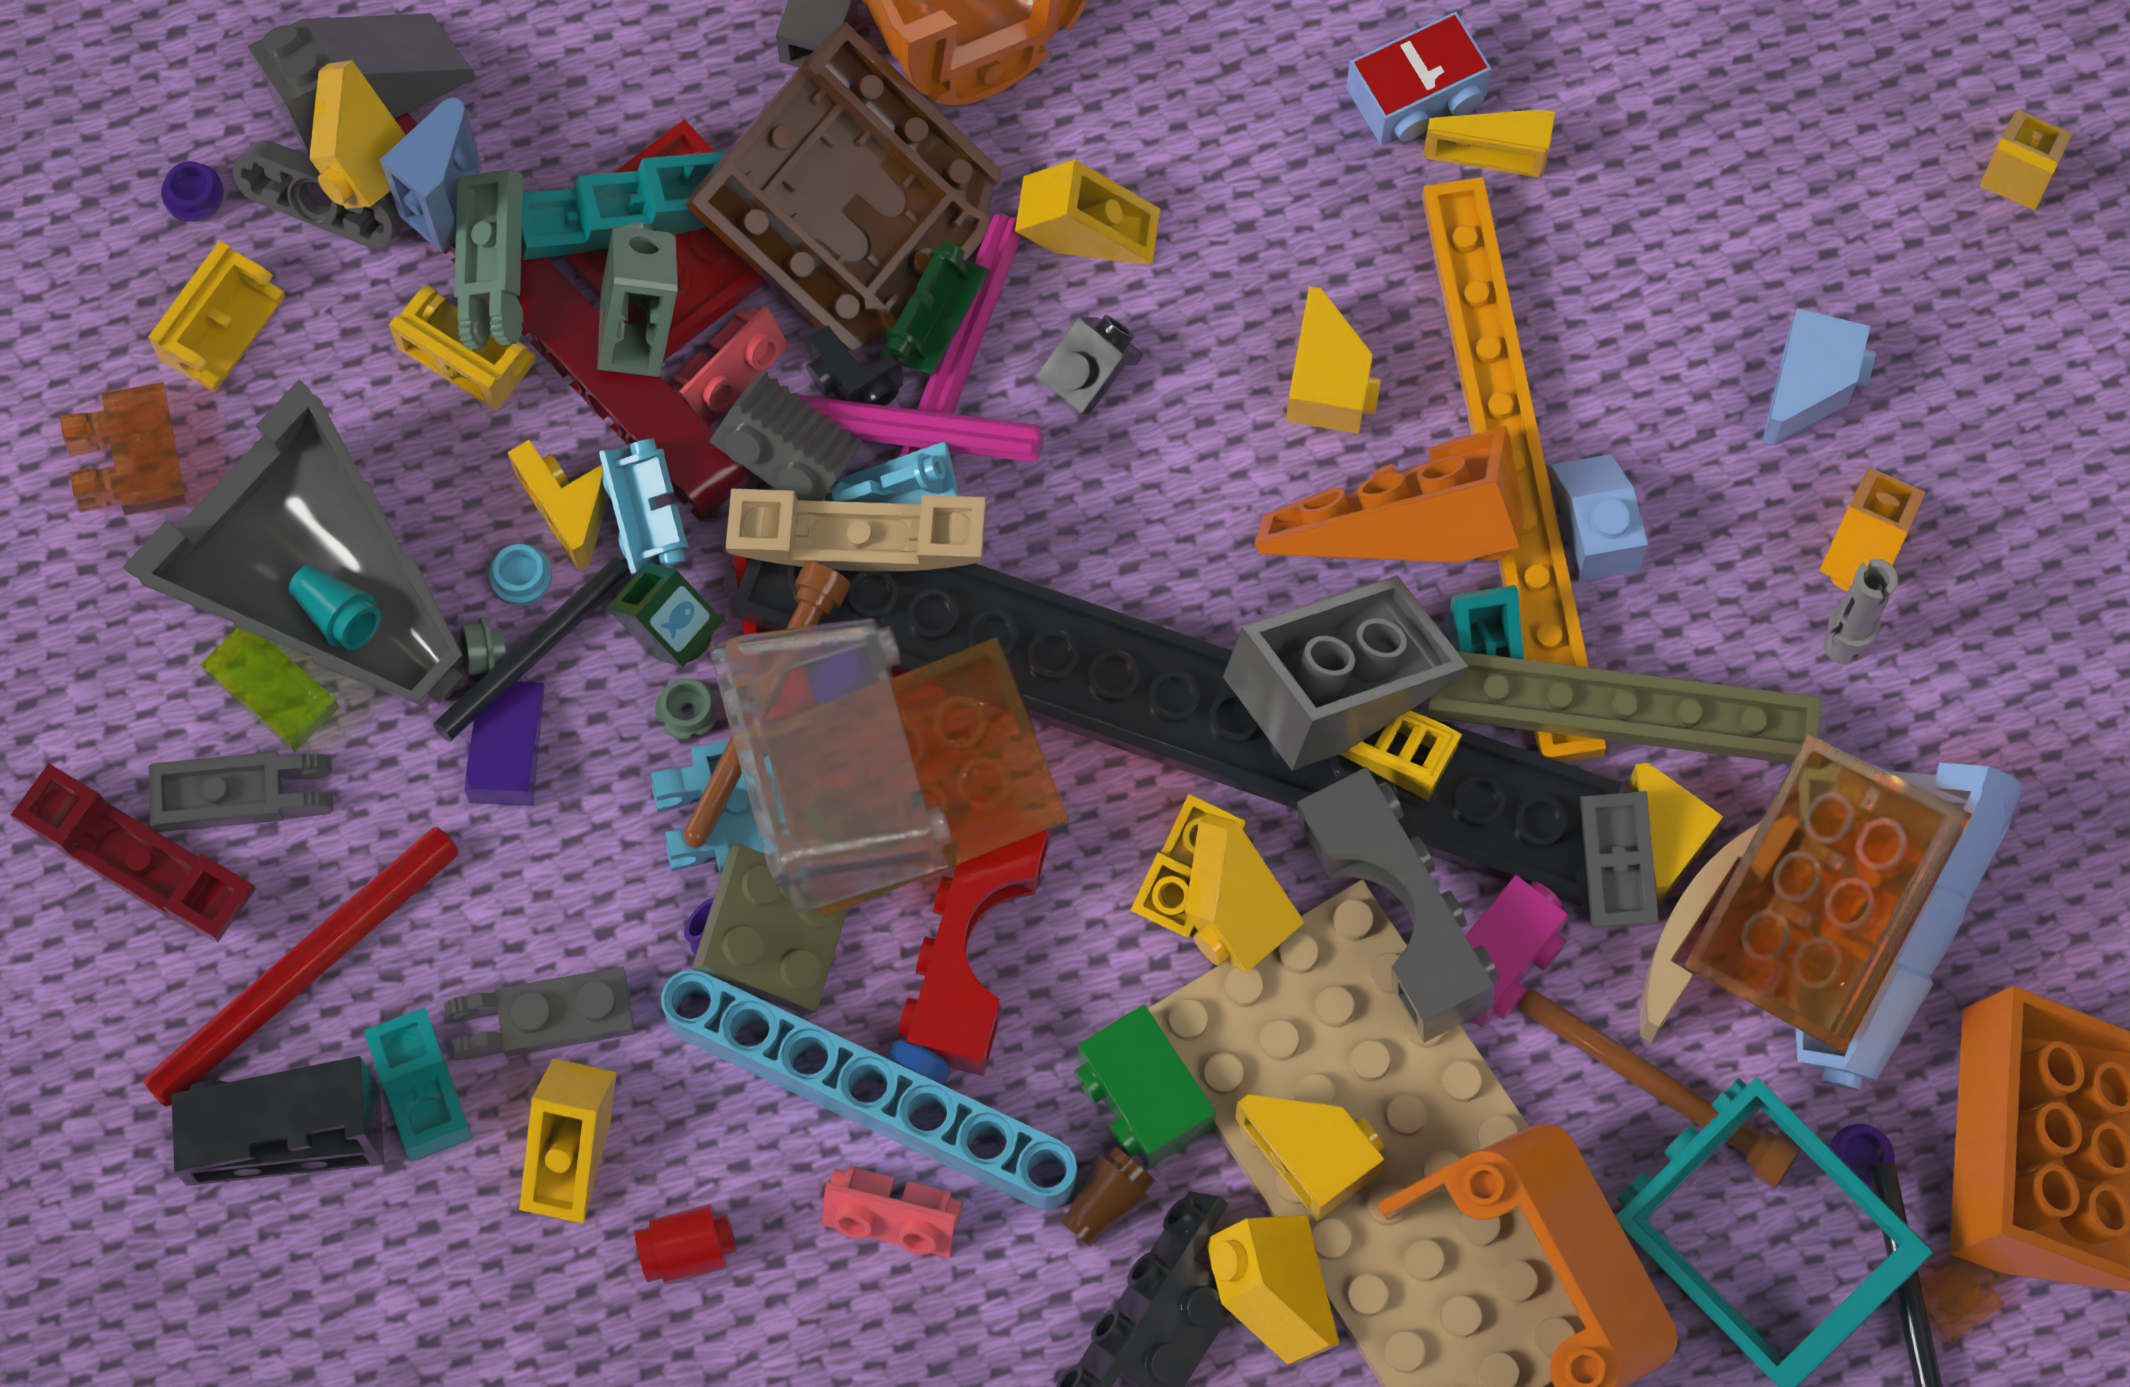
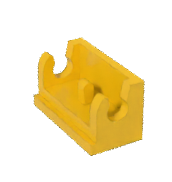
(216, 317)
(430, 336)

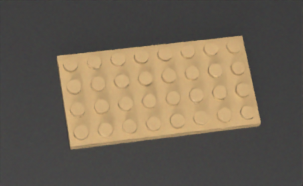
(1319, 1023)

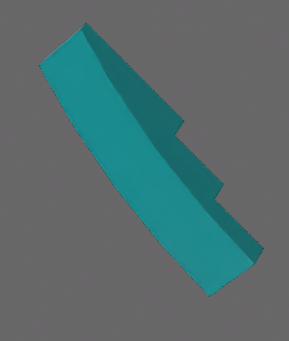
(586, 215)

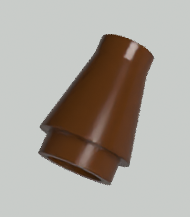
(1107, 1196)

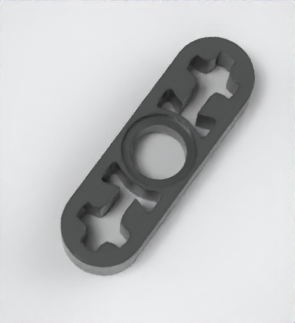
(293, 197)

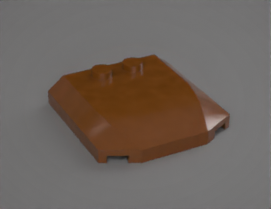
(847, 190)

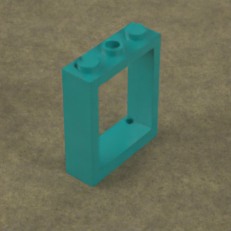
(1690, 1153)

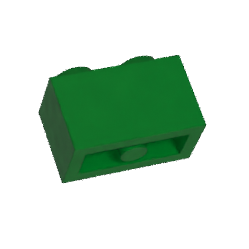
(1144, 1088)

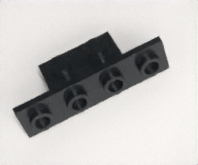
(1165, 1312)

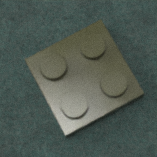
(760, 939)

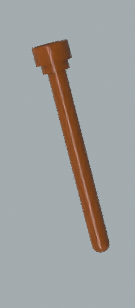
(817, 594)
(1766, 1152)

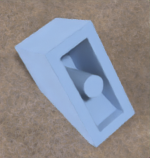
(1817, 372)
(1599, 517)

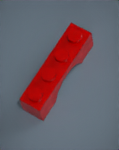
(954, 1010)

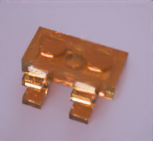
(142, 447)

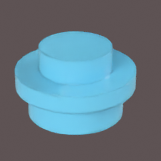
(520, 574)

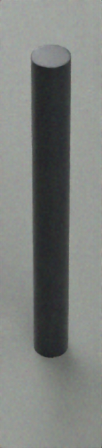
(532, 649)
(1910, 1294)

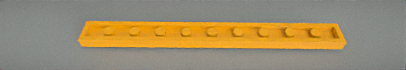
(1497, 397)

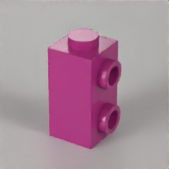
(1518, 933)

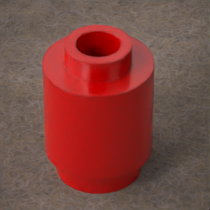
(685, 1244)

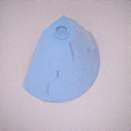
(1991, 800)

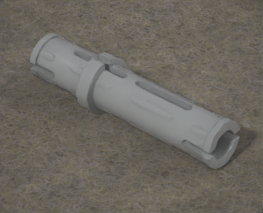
(1860, 612)

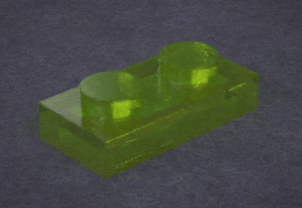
(270, 687)

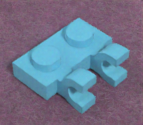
(681, 786)

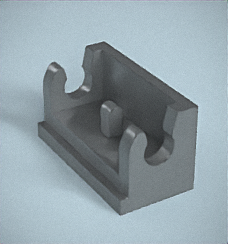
(1619, 859)

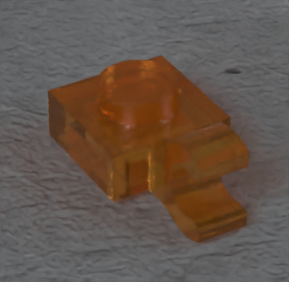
(1960, 1296)

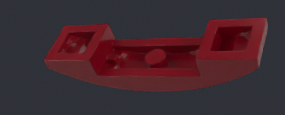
(132, 855)

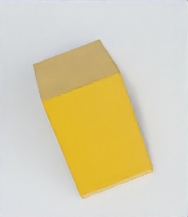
(2025, 159)
(1678, 825)

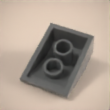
(400, 55)
(1340, 669)

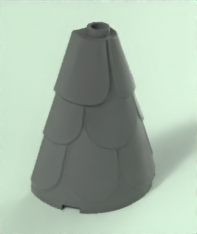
(296, 506)

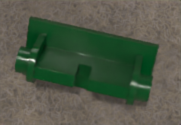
(935, 309)

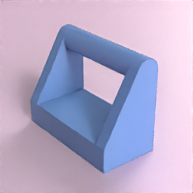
(426, 169)

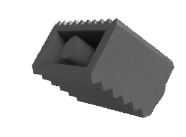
(785, 440)

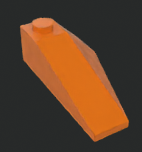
(1441, 511)

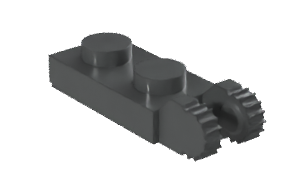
(234, 790)
(545, 1014)

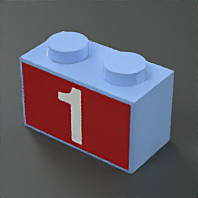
(1419, 79)

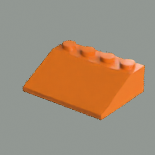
(2043, 1142)

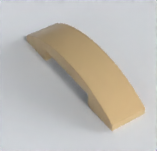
(856, 534)
(1665, 979)

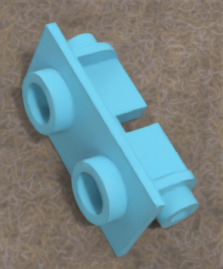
(900, 479)
(632, 482)

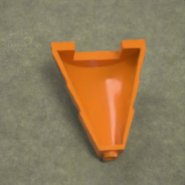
(970, 47)

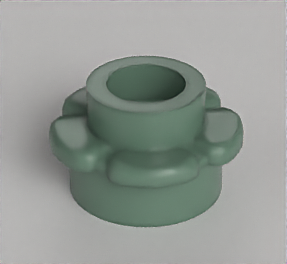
(481, 647)
(681, 693)

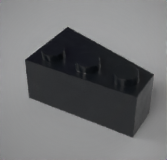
(278, 1124)

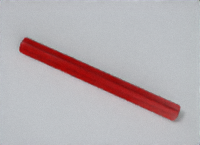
(301, 966)

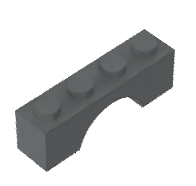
(1359, 836)

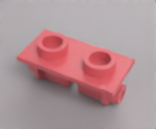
(743, 350)
(861, 1207)

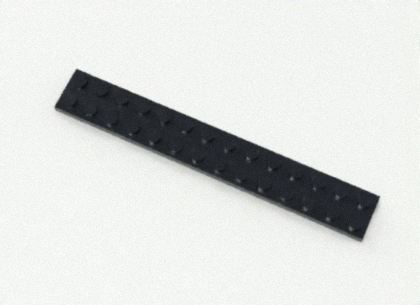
(1169, 703)

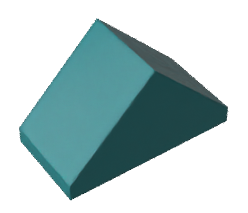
(1486, 622)

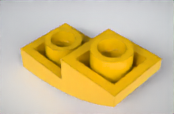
(1167, 881)

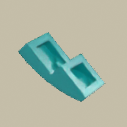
(417, 1084)

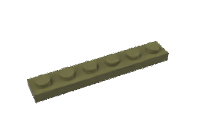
(1629, 708)

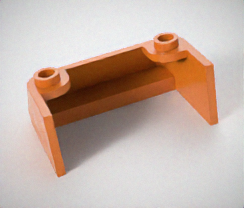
(1550, 1182)

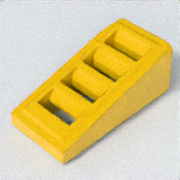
(1493, 141)
(1399, 769)

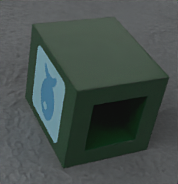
(666, 615)

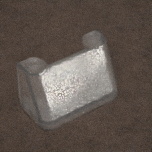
(828, 760)

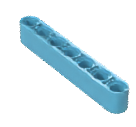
(851, 1063)

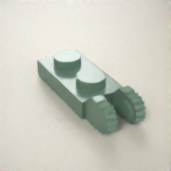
(489, 257)

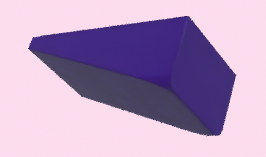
(506, 748)

